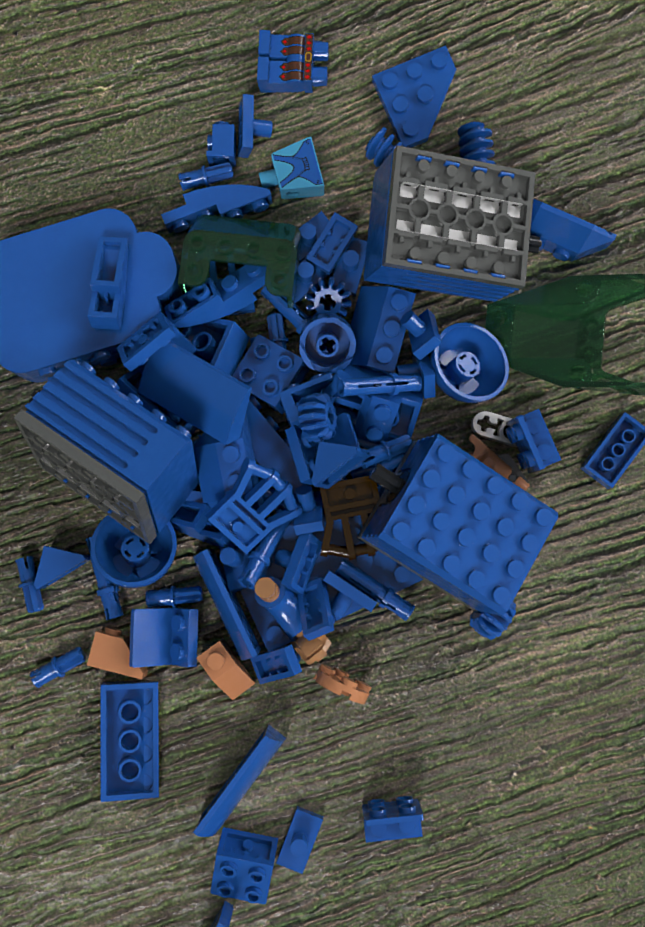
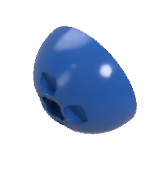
(469, 363)
(114, 542)

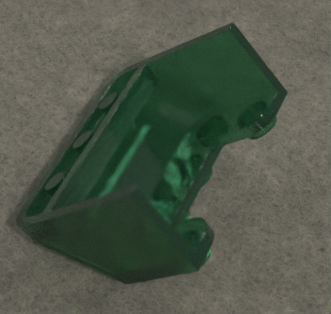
(246, 243)

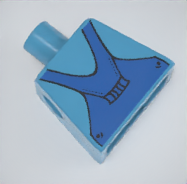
(295, 171)

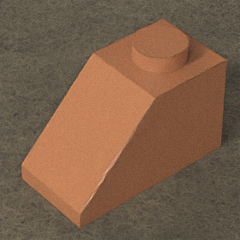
(112, 652)
(225, 669)

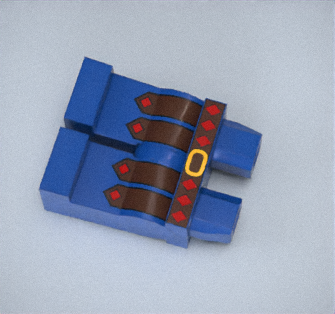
(288, 62)

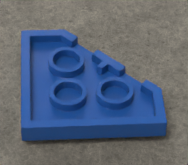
(415, 93)

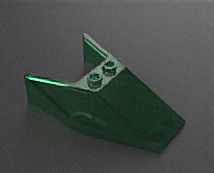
(560, 330)

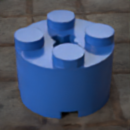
(321, 358)

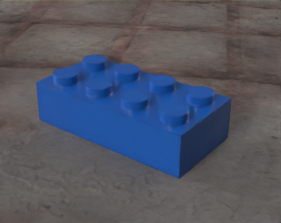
(615, 451)

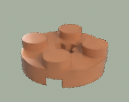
(340, 683)

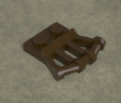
(347, 500)

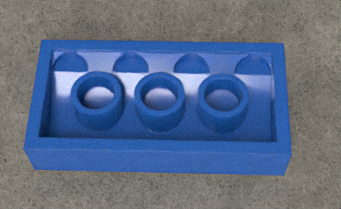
(196, 392)
(227, 604)
(129, 740)
(239, 782)

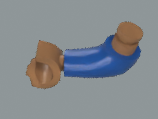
(285, 609)

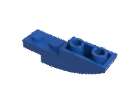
(224, 200)
(216, 300)

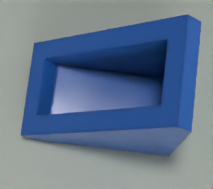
(334, 462)
(56, 564)

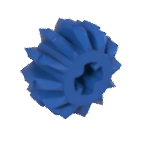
(337, 295)
(317, 417)
(490, 624)

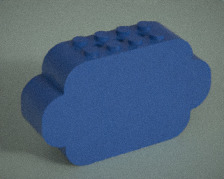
(49, 293)

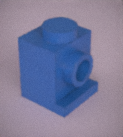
(222, 144)

